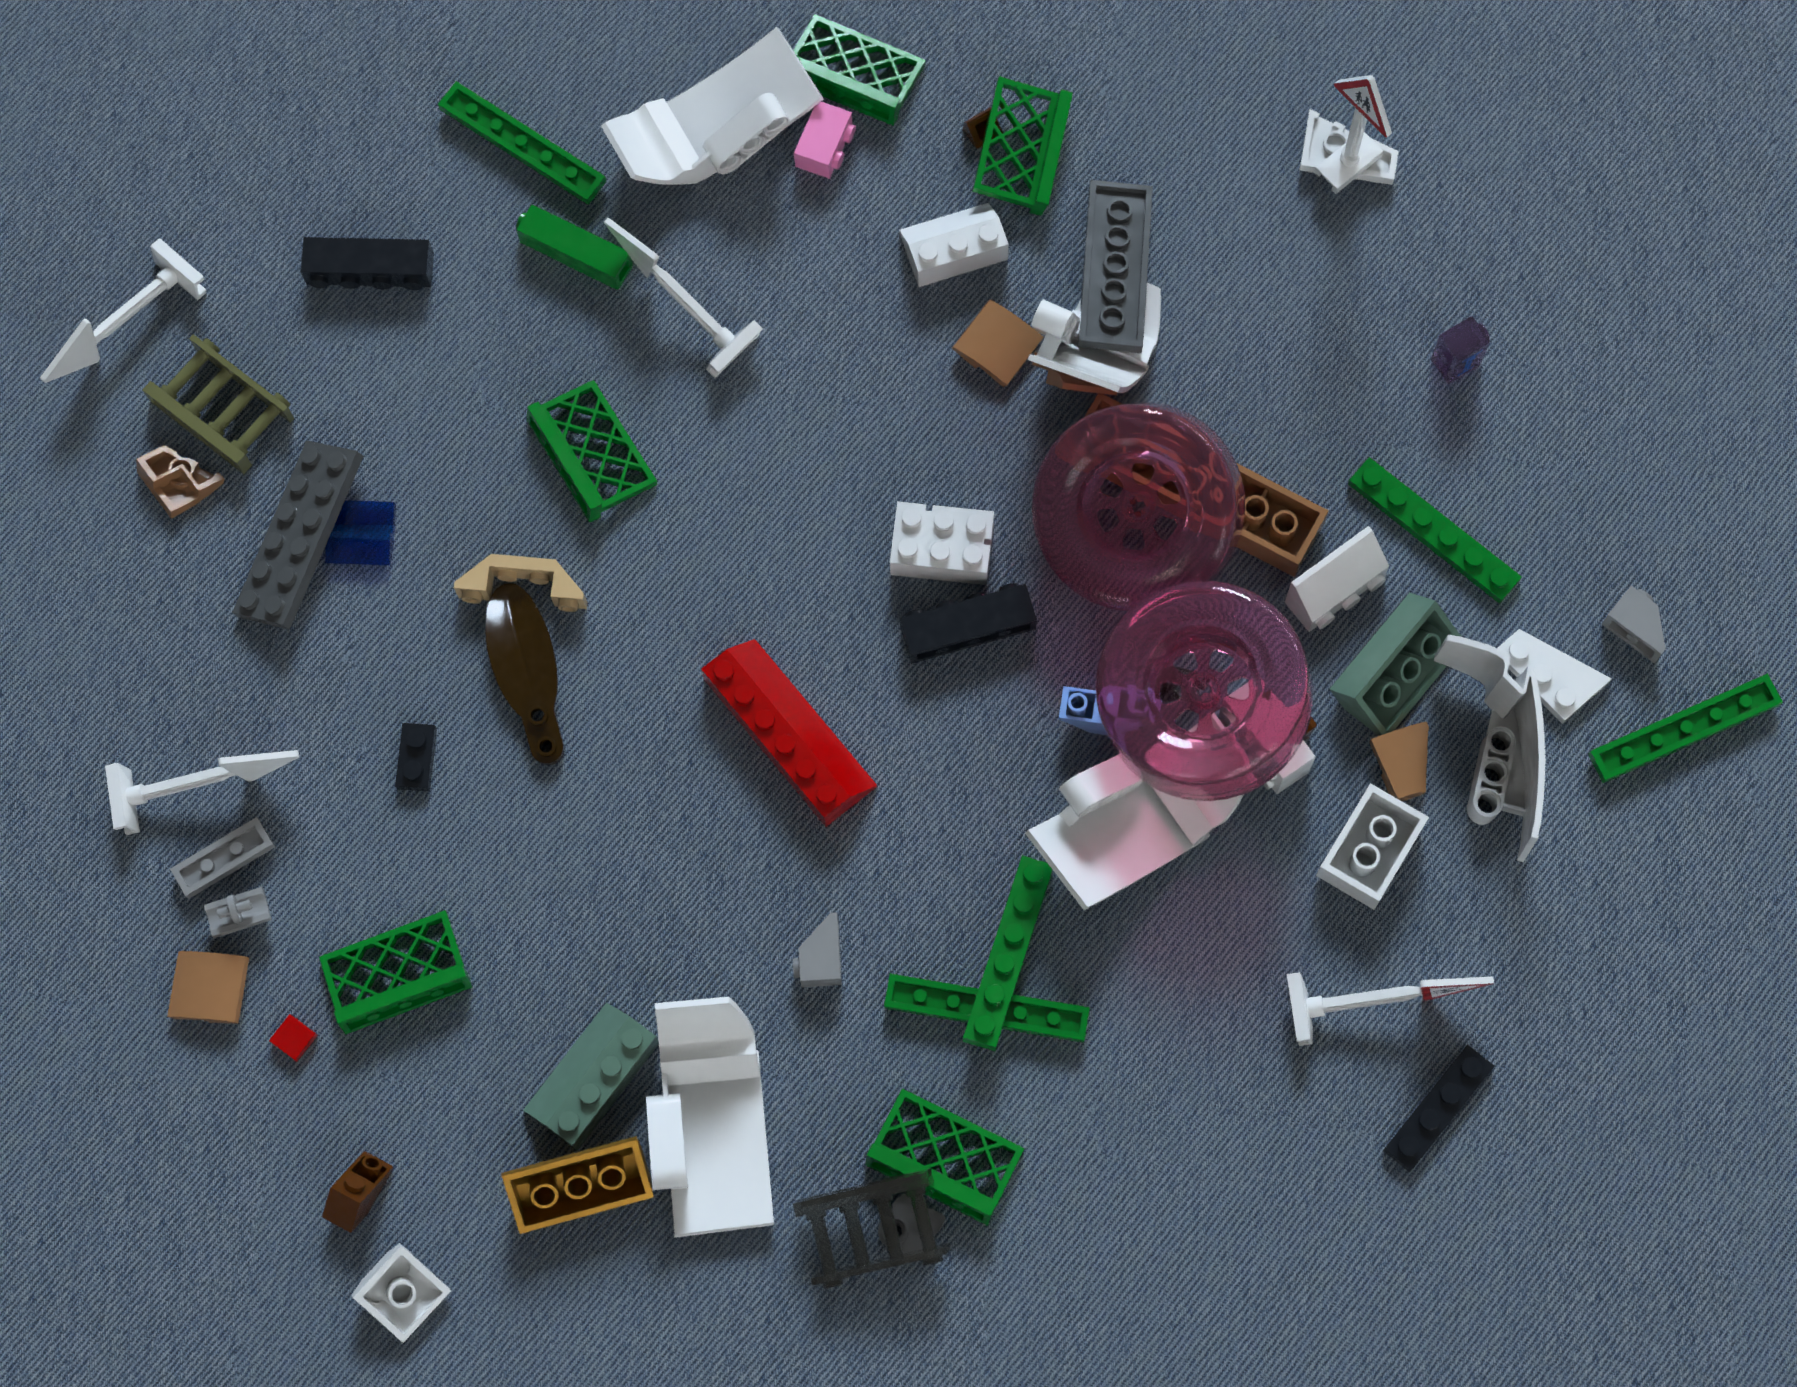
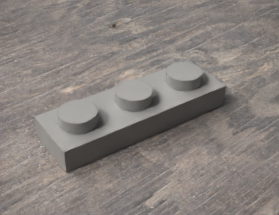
(222, 858)

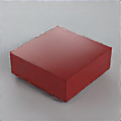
(293, 1037)

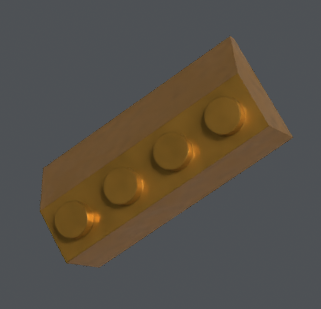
(578, 1184)

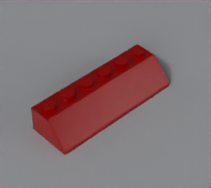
(788, 730)

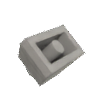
(1638, 623)
(820, 956)

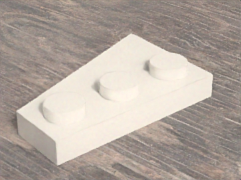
(1325, 137)
(1562, 680)

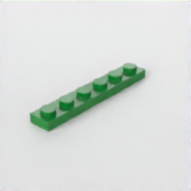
(522, 143)
(1434, 530)
(1685, 728)
(1008, 953)
(956, 1003)

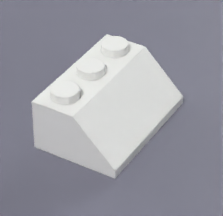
(955, 244)
(1338, 581)

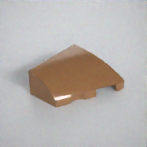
(176, 480)
(1403, 760)

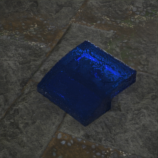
(362, 534)

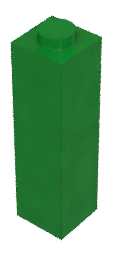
(574, 246)

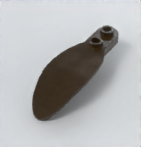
(525, 666)

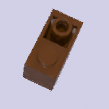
(356, 1191)

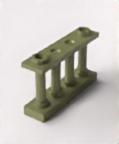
(213, 432)

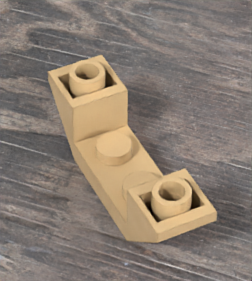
(478, 581)

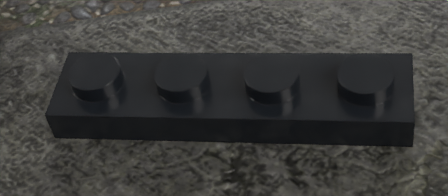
(1438, 1108)

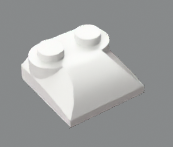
(400, 1292)

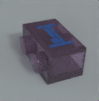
(1460, 349)

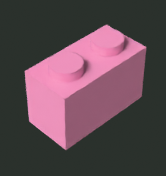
(824, 140)

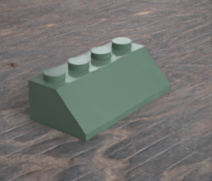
(1395, 665)
(592, 1075)

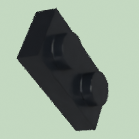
(416, 757)

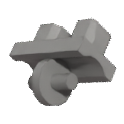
(237, 912)

